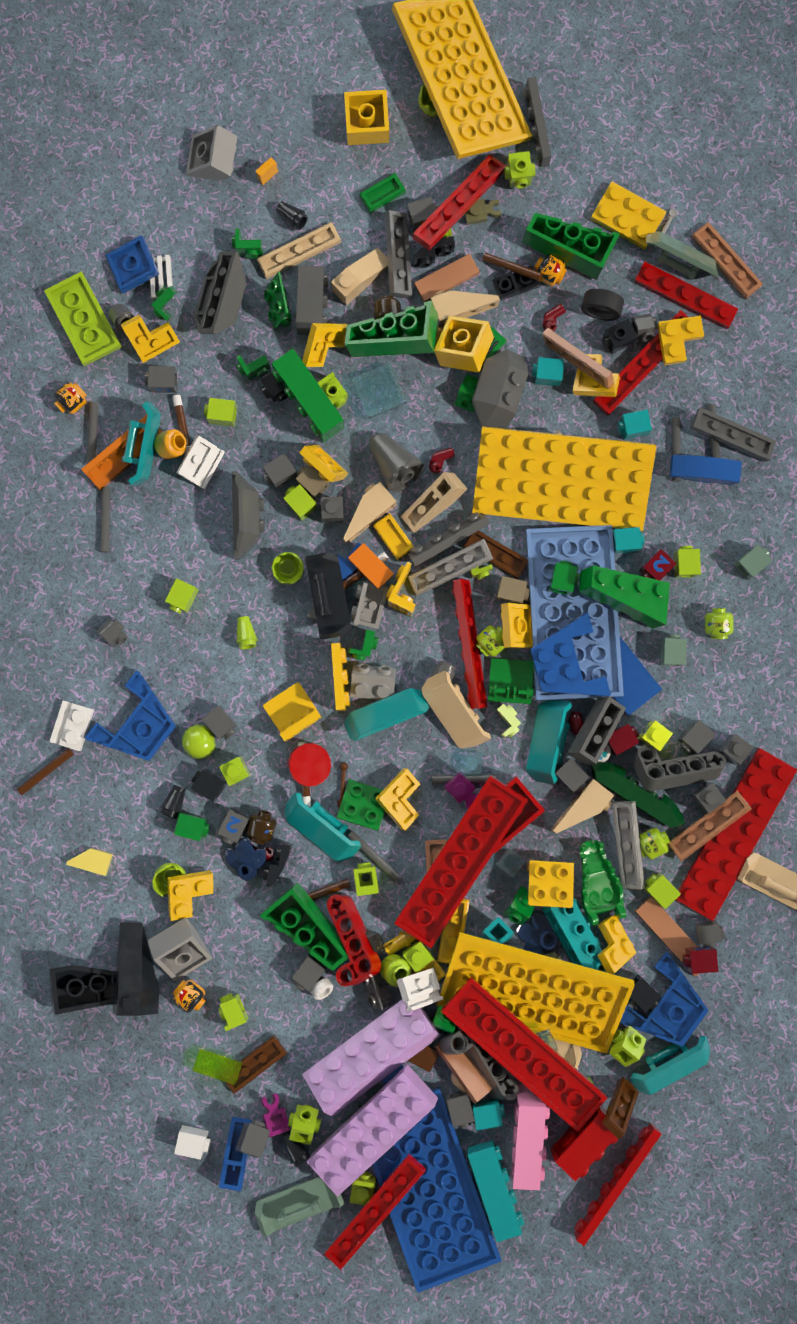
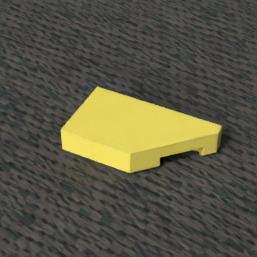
(93, 861)

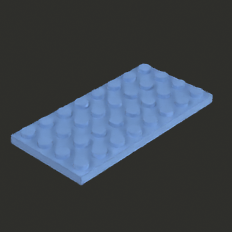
(596, 652)

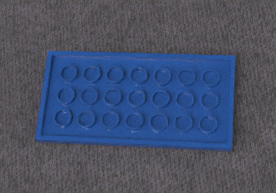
(441, 1215)

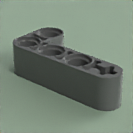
(706, 768)
(502, 1081)

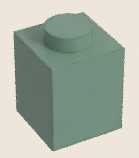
(753, 561)
(673, 651)

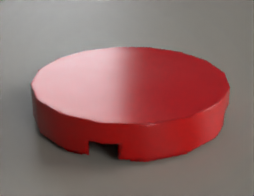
(309, 764)

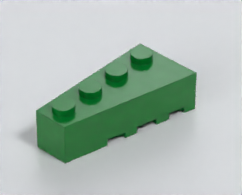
(575, 245)
(394, 334)
(308, 395)
(628, 593)
(307, 926)

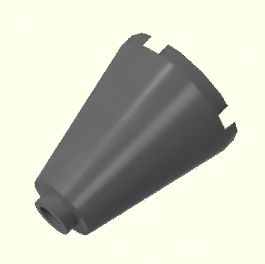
(395, 462)

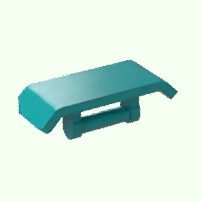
(147, 450)
(385, 713)
(548, 740)
(320, 828)
(673, 1069)

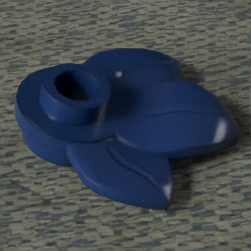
(245, 856)
(534, 934)

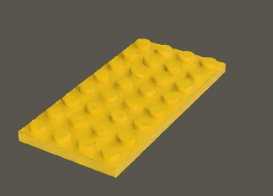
(462, 75)
(563, 478)
(542, 991)

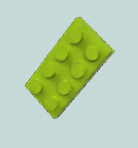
(82, 318)

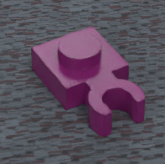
(461, 789)
(275, 1119)

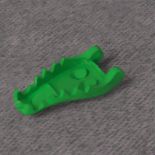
(600, 885)

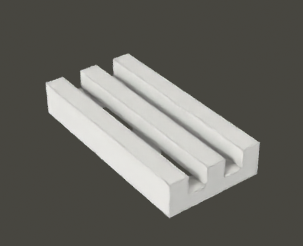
(159, 259)

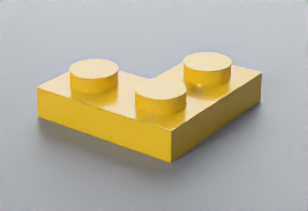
(674, 334)
(320, 339)
(149, 343)
(588, 386)
(394, 799)
(183, 888)
(619, 946)

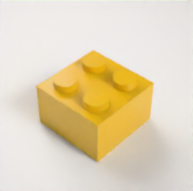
(366, 117)
(464, 343)

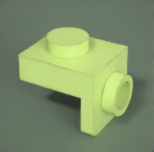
(508, 715)

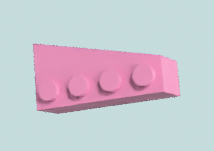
(529, 1140)

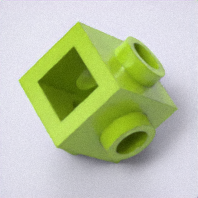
(519, 170)
(627, 1046)
(304, 1124)

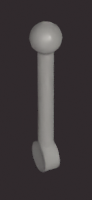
(672, 214)

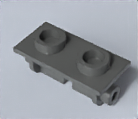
(377, 996)

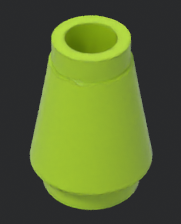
(246, 635)

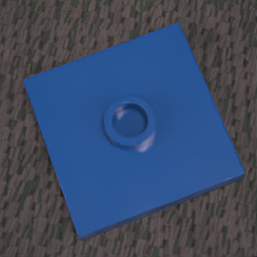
(132, 264)

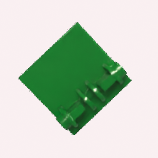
(277, 301)
(510, 681)
(361, 806)

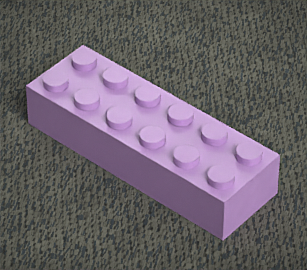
(369, 1056)
(372, 1130)

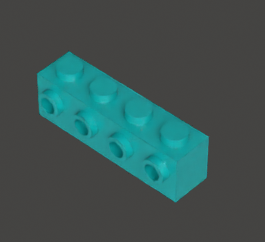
(575, 935)
(495, 1191)

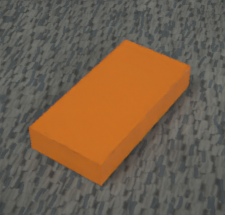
(370, 566)

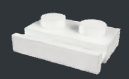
(200, 462)
(71, 725)
(419, 989)

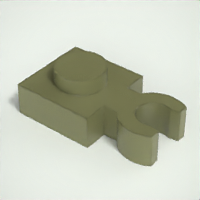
(479, 212)

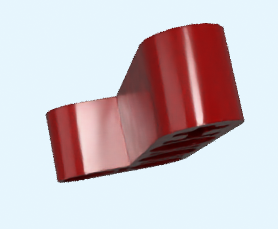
(341, 910)

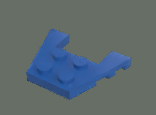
(558, 664)
(143, 730)
(678, 1009)

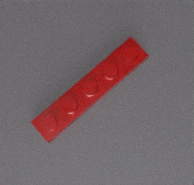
(686, 295)

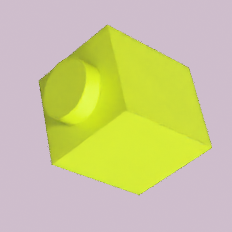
(655, 735)

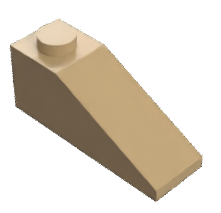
(359, 275)
(461, 304)
(434, 501)
(372, 507)
(587, 803)

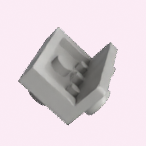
(369, 605)
(372, 681)

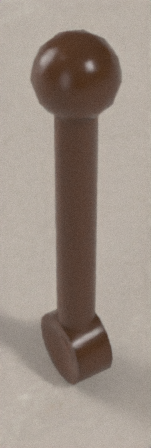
(343, 766)

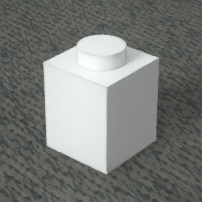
(192, 1142)

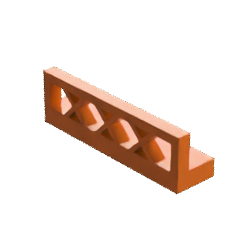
(109, 462)

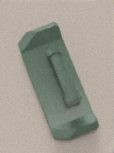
(684, 252)
(295, 1205)

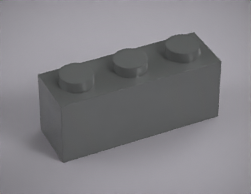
(311, 297)
(596, 730)

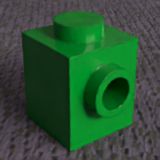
(564, 578)

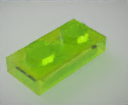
(217, 1066)

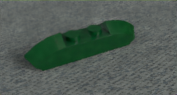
(661, 809)

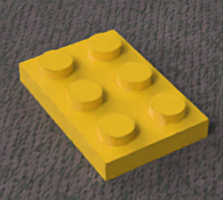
(627, 214)
(340, 677)

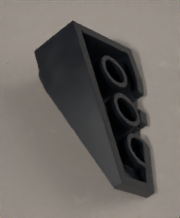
(135, 979)
(80, 988)

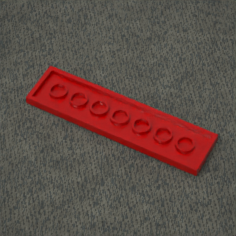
(725, 854)
(461, 861)
(524, 1054)

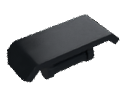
(328, 595)

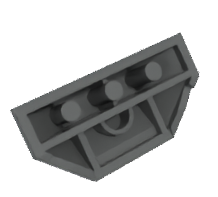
(220, 294)
(500, 389)
(246, 516)

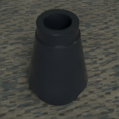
(292, 215)
(173, 803)
(296, 1151)

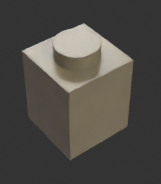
(311, 481)
(512, 590)

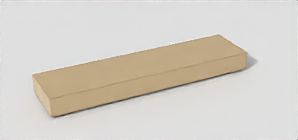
(298, 250)

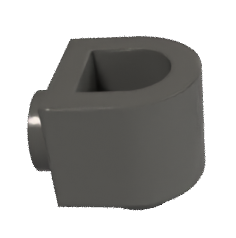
(644, 327)
(112, 632)
(709, 933)

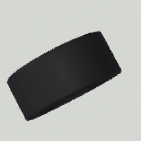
(602, 304)

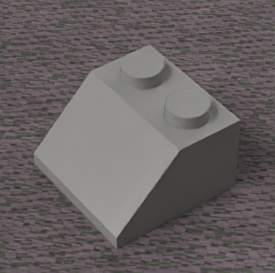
(212, 154)
(179, 949)

